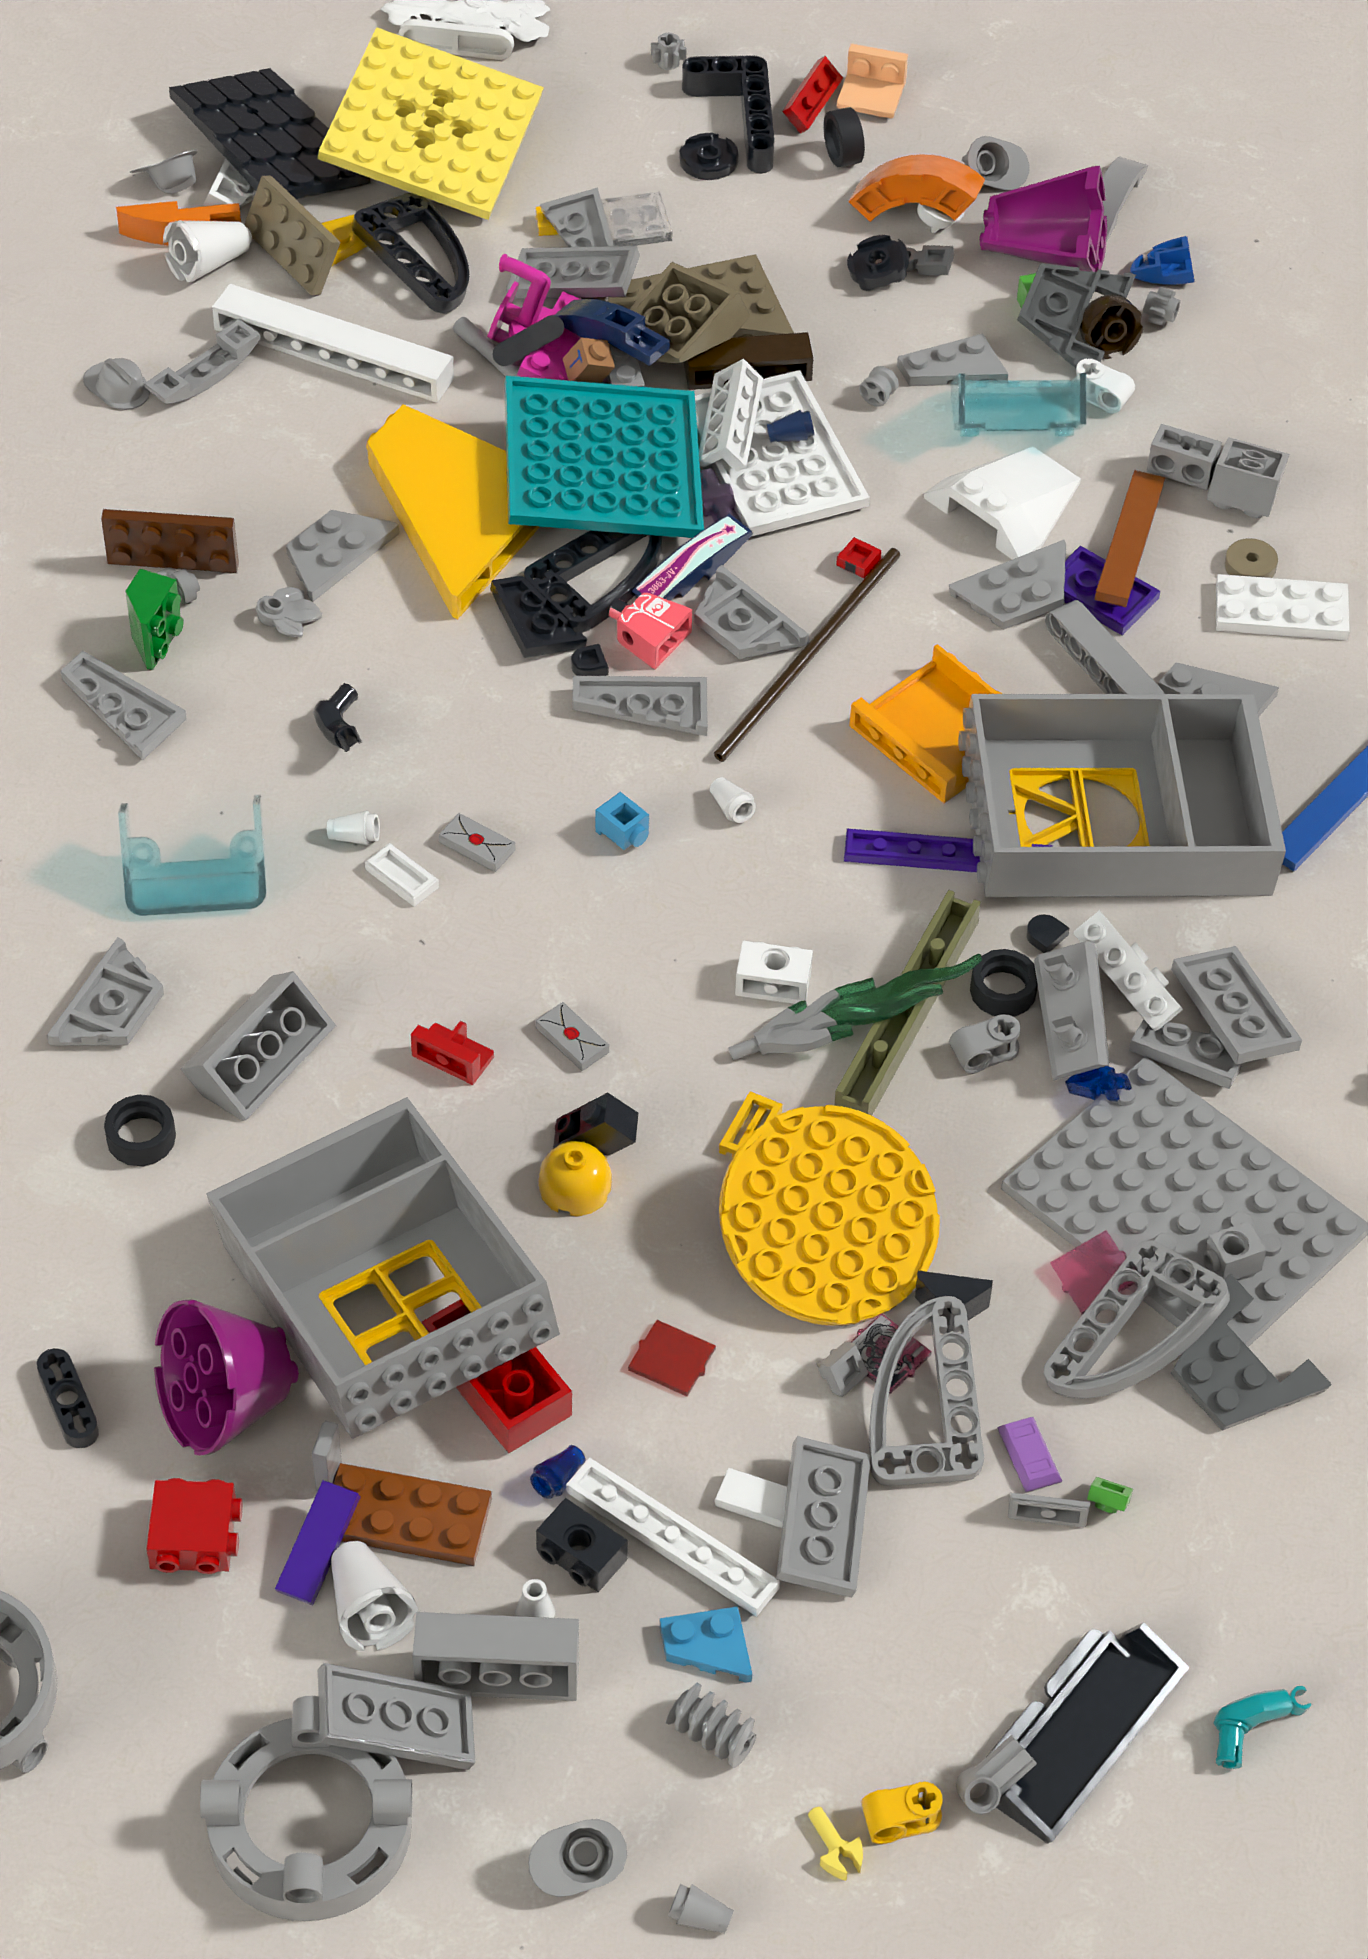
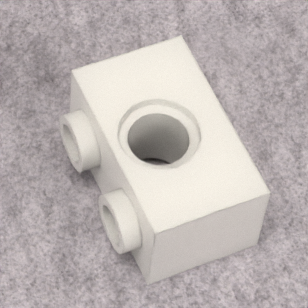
(773, 972)

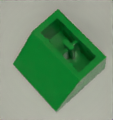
(153, 614)

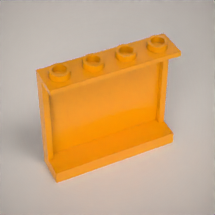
(921, 722)

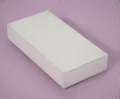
(402, 874)
(752, 1497)

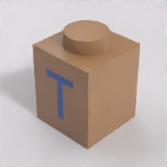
(589, 361)

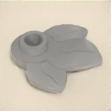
(287, 611)

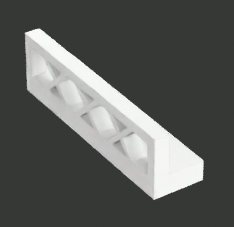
(737, 413)

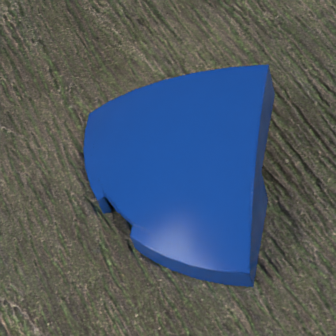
(1166, 263)

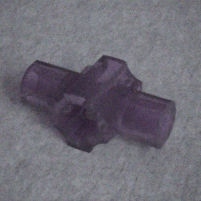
(716, 497)

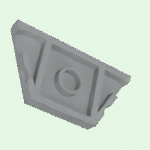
(336, 547)
(1017, 587)
(744, 619)
(109, 1003)

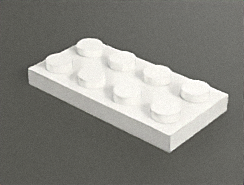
(1282, 607)

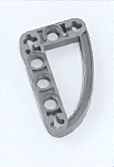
(1155, 1273)
(951, 1406)

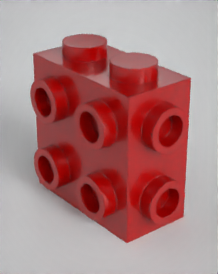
(193, 1526)

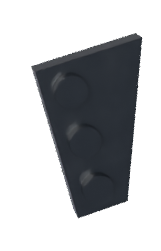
(531, 620)

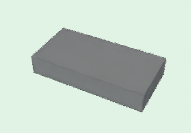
(326, 1454)

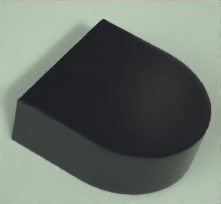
(589, 661)
(1046, 932)

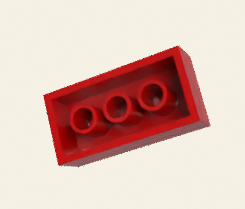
(515, 1397)

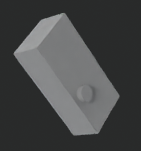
(498, 1654)

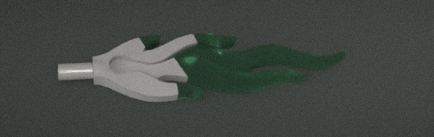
(853, 1004)

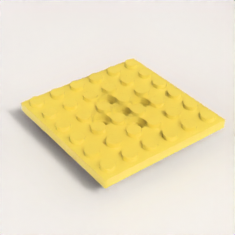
(431, 123)

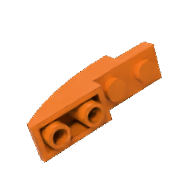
(149, 221)

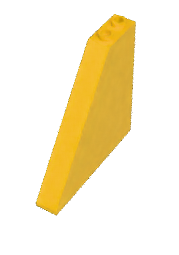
(448, 500)

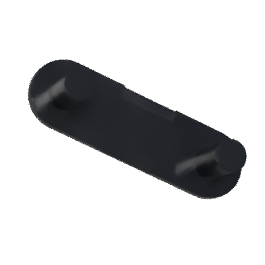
(528, 340)

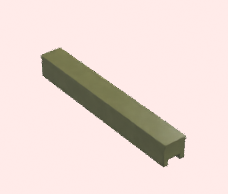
(891, 1038)

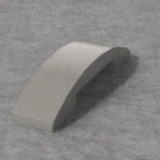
(1118, 183)
(209, 368)

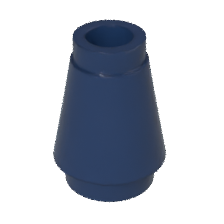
(792, 427)

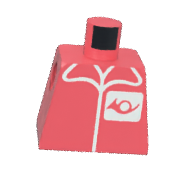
(651, 626)

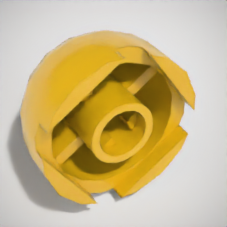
(575, 1178)

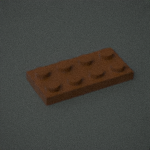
(170, 540)

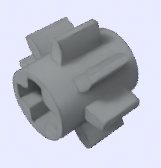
(668, 51)
(1161, 306)

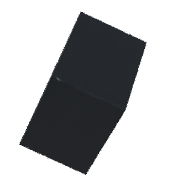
(973, 1292)

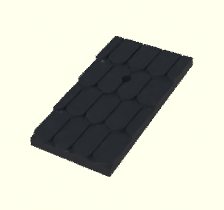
(264, 131)

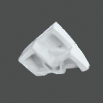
(229, 188)

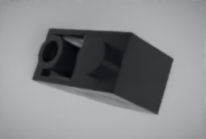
(601, 1123)

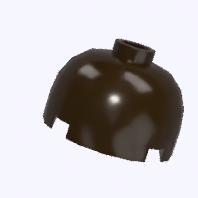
(1111, 325)

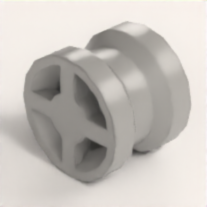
(878, 386)

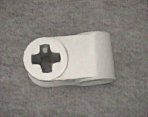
(1105, 386)

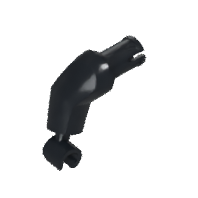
(330, 718)

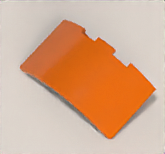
(918, 179)

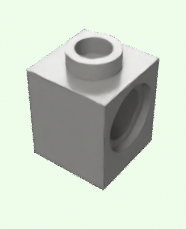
(1242, 1242)

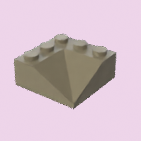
(690, 312)

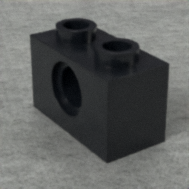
(572, 1527)

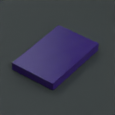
(1081, 582)

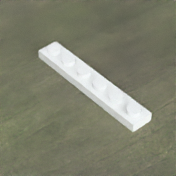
(673, 1536)

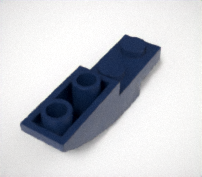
(615, 324)

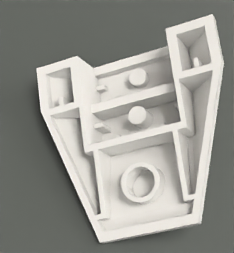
(1014, 494)

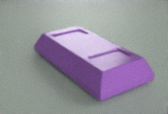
(1029, 1454)

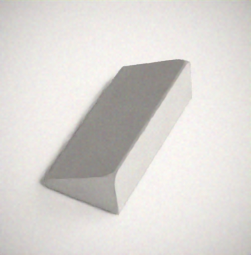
(1048, 1510)

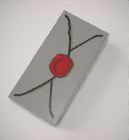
(477, 842)
(572, 1036)

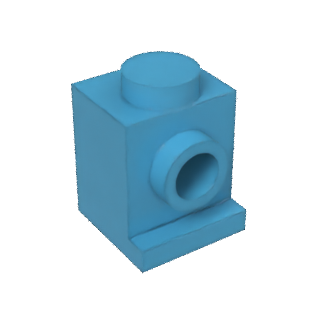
(622, 821)

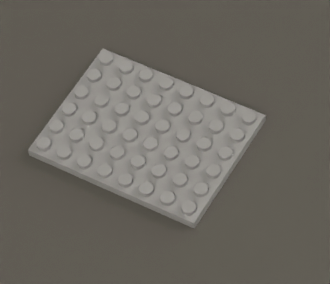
(1174, 1173)

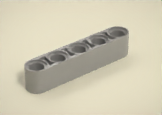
(1098, 651)

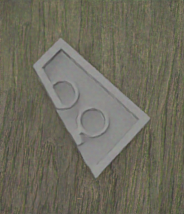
(1195, 680)

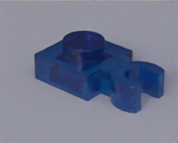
(1097, 1082)

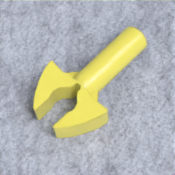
(835, 1845)

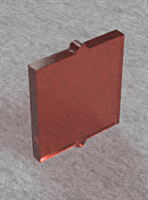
(672, 1358)

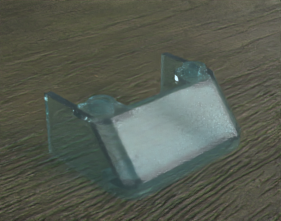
(1018, 405)
(193, 885)

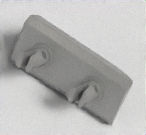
(1072, 1009)

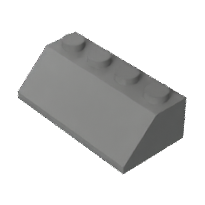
(259, 1045)

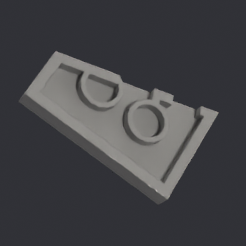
(579, 219)
(945, 361)
(1187, 1051)

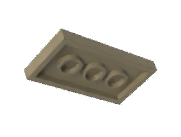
(291, 235)

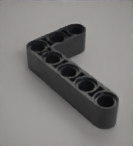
(738, 77)

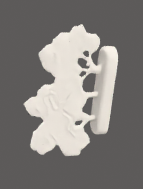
(472, 24)

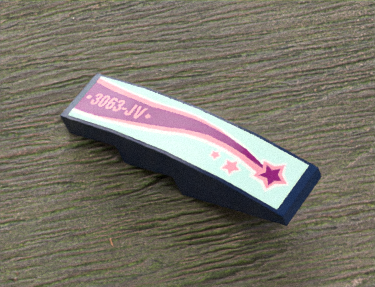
(695, 559)

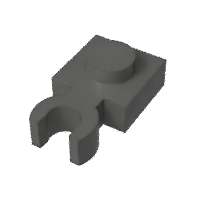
(931, 260)

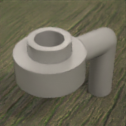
(186, 583)

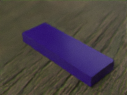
(317, 1542)

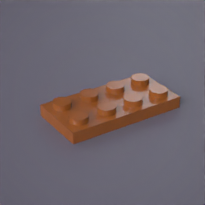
(415, 1514)

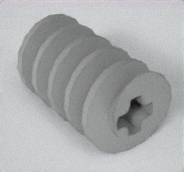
(713, 1725)

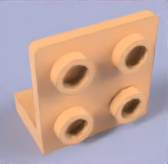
(873, 80)

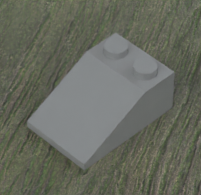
(1247, 478)

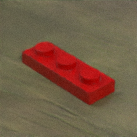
(812, 94)

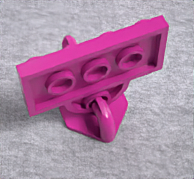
(547, 360)

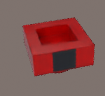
(858, 557)

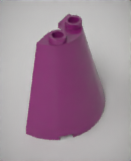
(1051, 221)

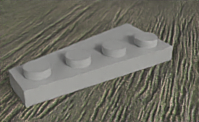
(648, 700)
(126, 706)

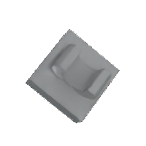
(843, 1368)

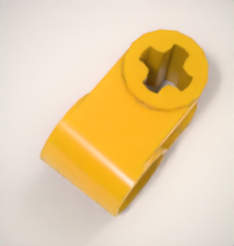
(899, 1812)

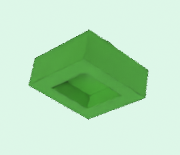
(1109, 1495)

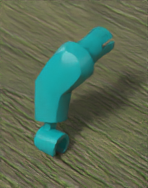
(1247, 1712)

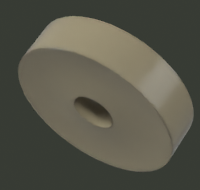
(1261, 554)

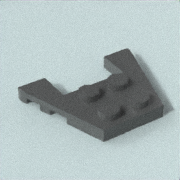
(1058, 302)
(1230, 1378)

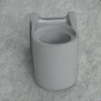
(983, 1046)

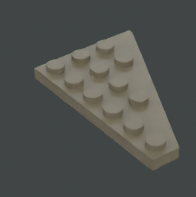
(740, 274)

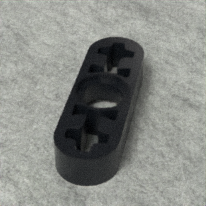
(65, 1413)

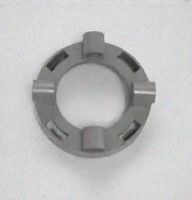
(21, 1646)
(305, 1886)

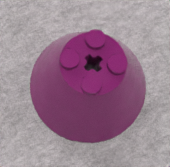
(218, 1373)

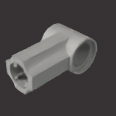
(998, 1771)

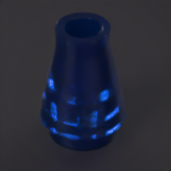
(553, 1474)

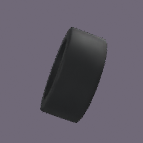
(844, 137)
(1008, 962)
(134, 1108)

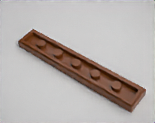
(1129, 538)

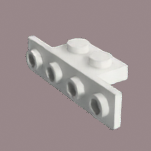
(1127, 970)

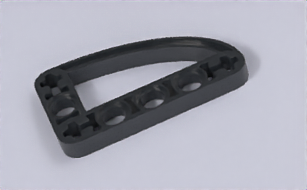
(372, 225)
(556, 578)

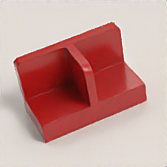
(451, 1051)

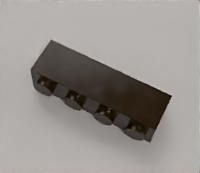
(765, 354)

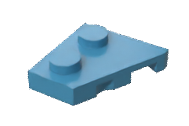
(707, 1641)

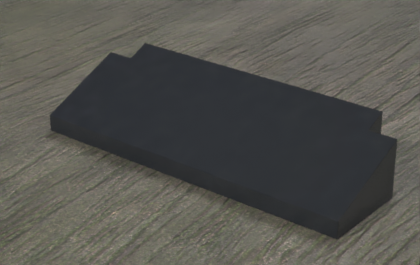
(1091, 1716)

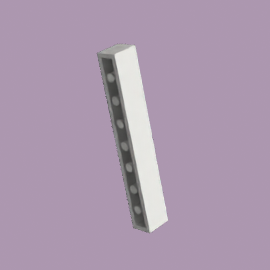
(337, 343)

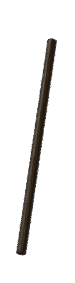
(806, 655)

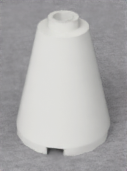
(203, 246)
(369, 1599)

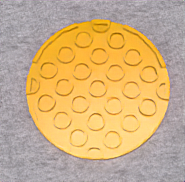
(829, 1215)

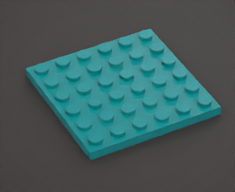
(602, 457)

